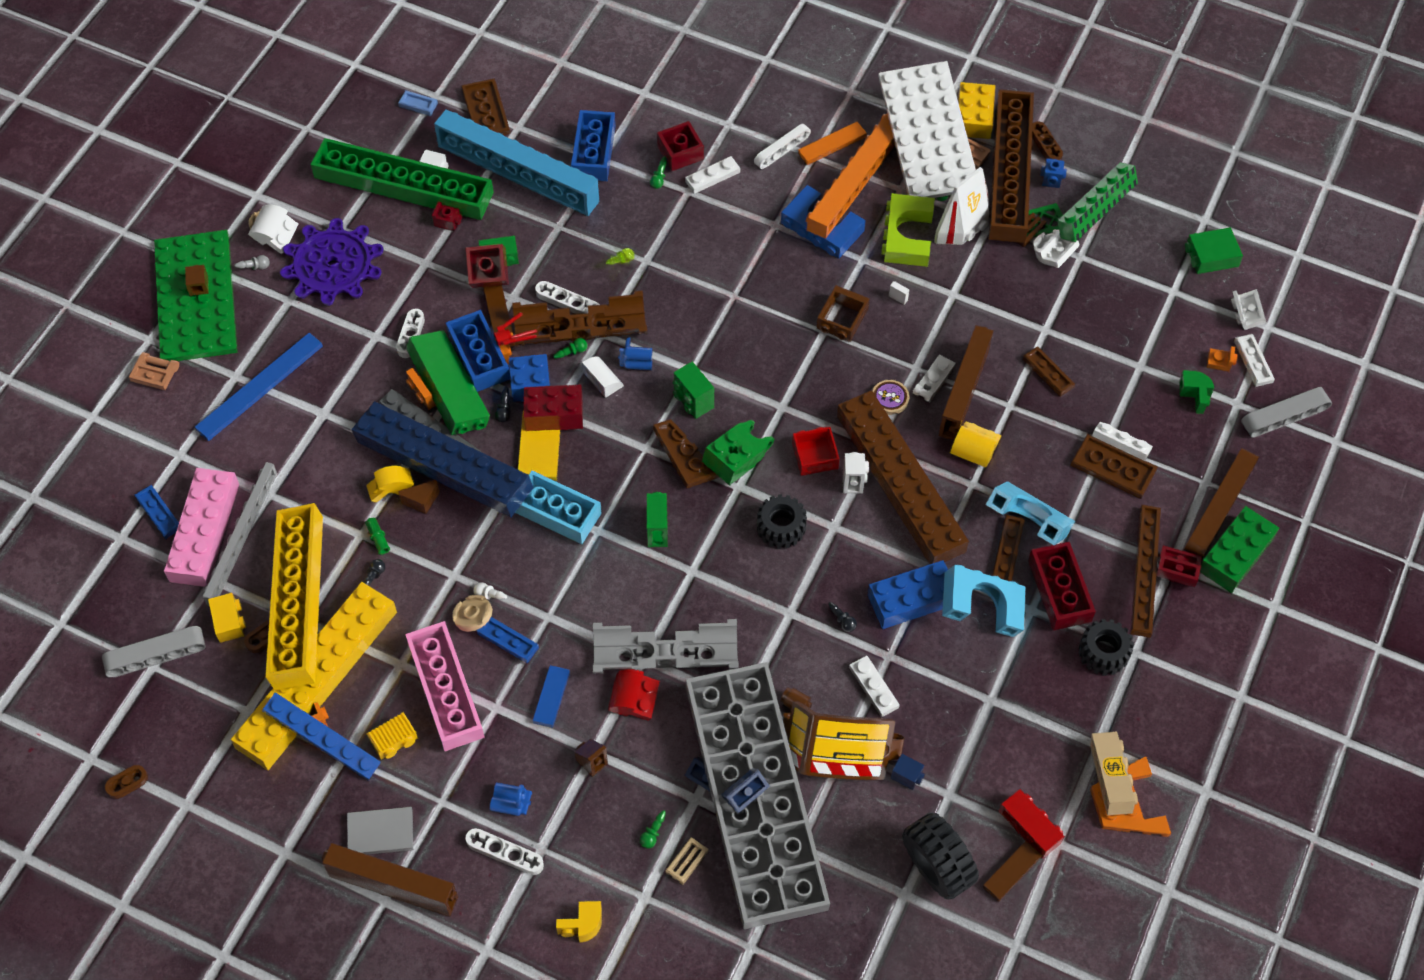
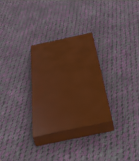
(486, 105)
(1114, 466)

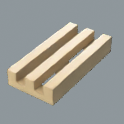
(676, 875)

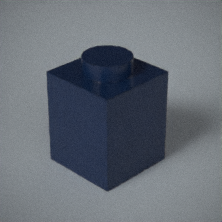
(908, 772)

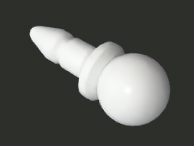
(488, 591)

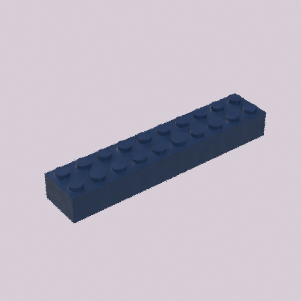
(443, 459)

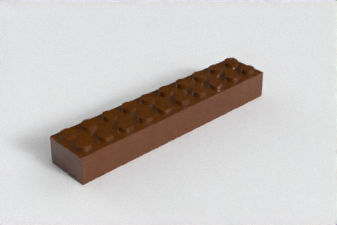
(1011, 166)
(902, 478)

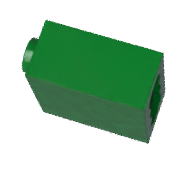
(657, 519)

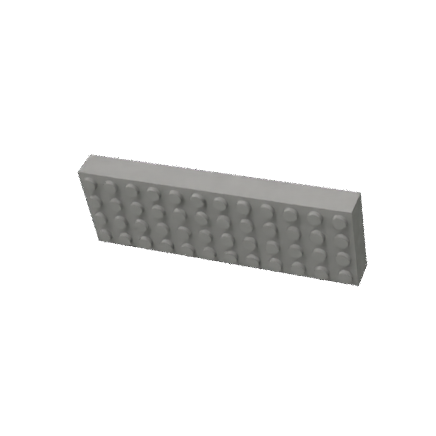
(771, 839)

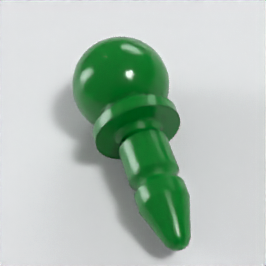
(656, 180)
(579, 345)
(648, 838)

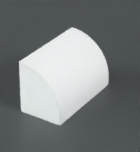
(601, 376)

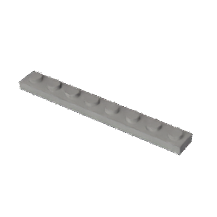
(242, 529)

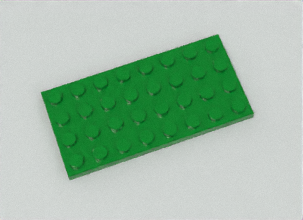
(196, 323)

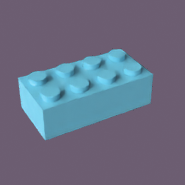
(560, 508)

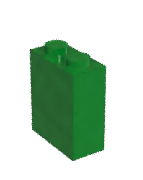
(1213, 250)

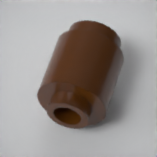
(793, 695)

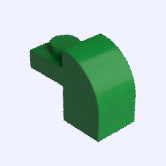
(1196, 385)

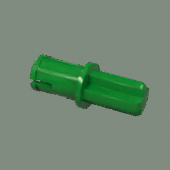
(377, 535)

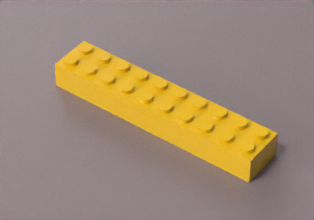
(295, 597)
(338, 649)

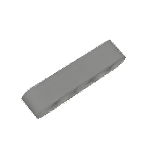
(1286, 412)
(153, 651)

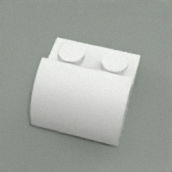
(273, 227)

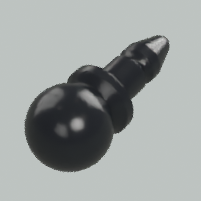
(502, 413)
(375, 569)
(847, 622)

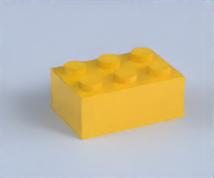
(977, 108)

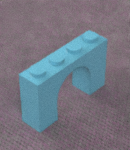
(1053, 523)
(1006, 595)

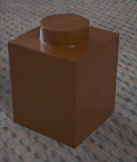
(196, 280)

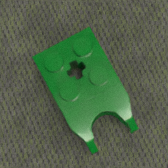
(736, 452)

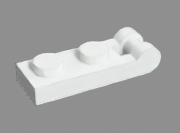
(934, 378)

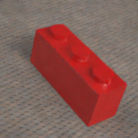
(1031, 823)

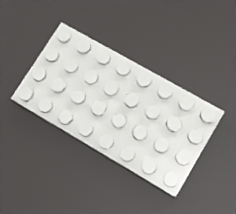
(927, 128)

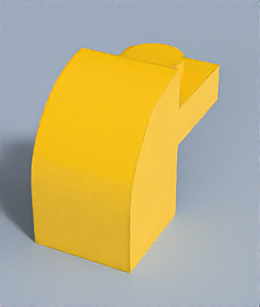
(389, 480)
(586, 926)

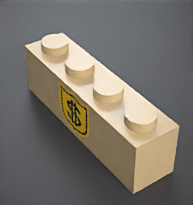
(1112, 773)

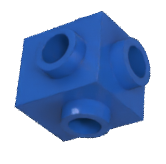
(1053, 173)

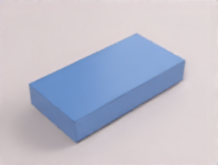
(418, 103)

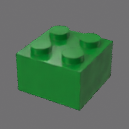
(693, 390)

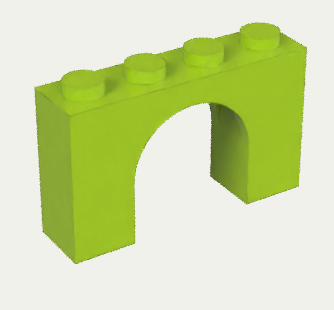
(897, 247)

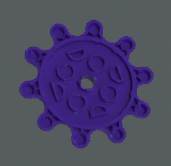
(319, 249)

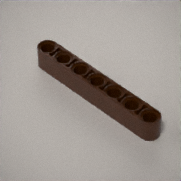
(1221, 503)

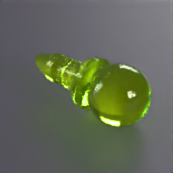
(623, 256)

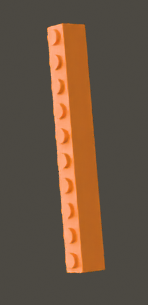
(851, 180)

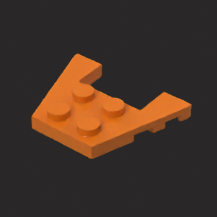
(1134, 821)

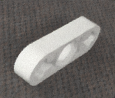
(408, 325)

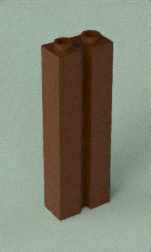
(966, 382)
(390, 879)

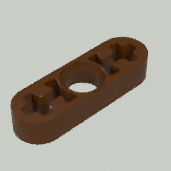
(1046, 135)

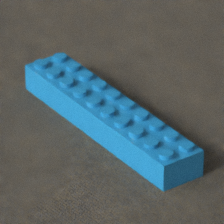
(517, 162)

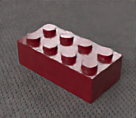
(1061, 586)

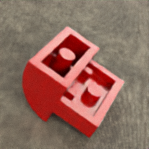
(633, 694)

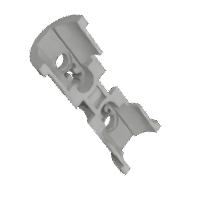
(712, 637)

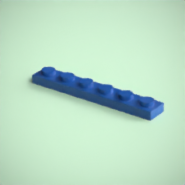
(321, 736)

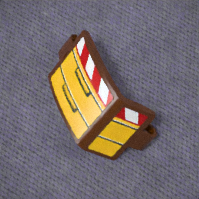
(841, 744)

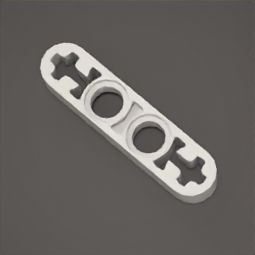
(782, 146)
(569, 298)
(502, 854)

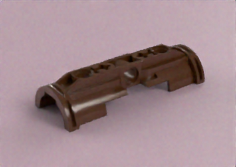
(621, 309)

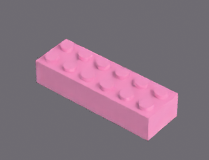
(202, 527)
(445, 686)

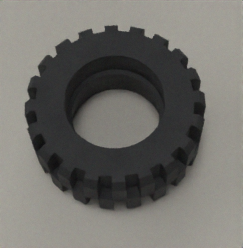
(940, 855)

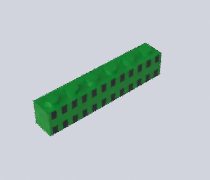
(1097, 202)

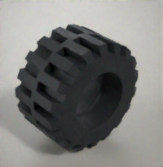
(784, 508)
(1110, 633)

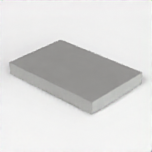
(381, 830)

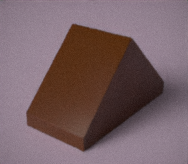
(420, 496)

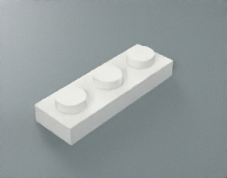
(712, 174)
(1122, 441)
(874, 686)

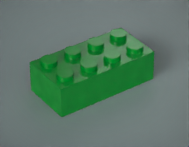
(1238, 549)

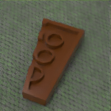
(683, 454)

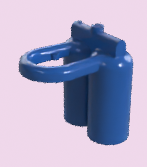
(635, 357)
(510, 799)

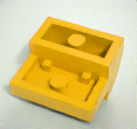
(975, 444)

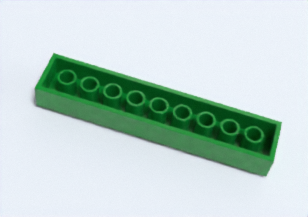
(401, 178)

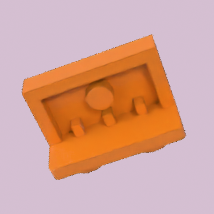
(422, 393)

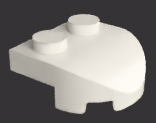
(1052, 249)

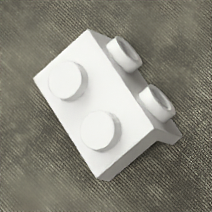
(1249, 309)

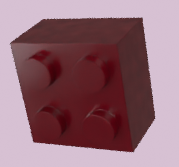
(680, 145)
(487, 266)

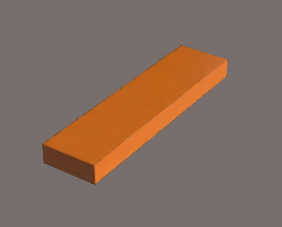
(832, 143)

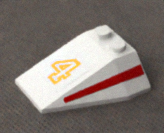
(965, 211)

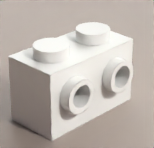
(854, 472)

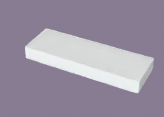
(1254, 360)

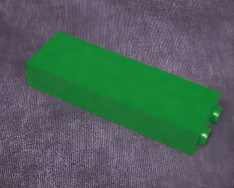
(447, 382)

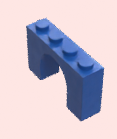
(840, 237)

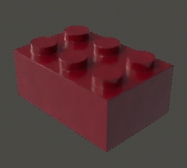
(553, 407)

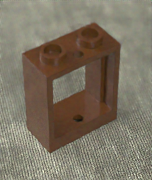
(848, 299)

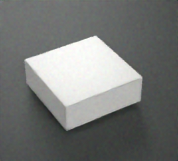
(899, 292)

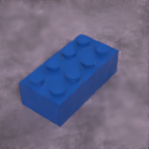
(594, 143)
(478, 350)
(908, 594)

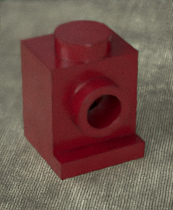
(446, 217)

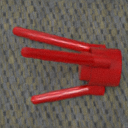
(504, 336)

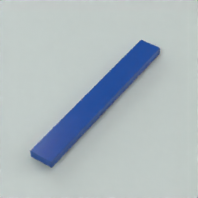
(258, 387)

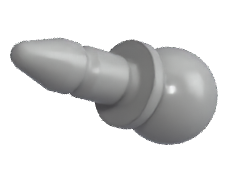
(260, 262)

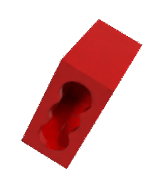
(815, 450)

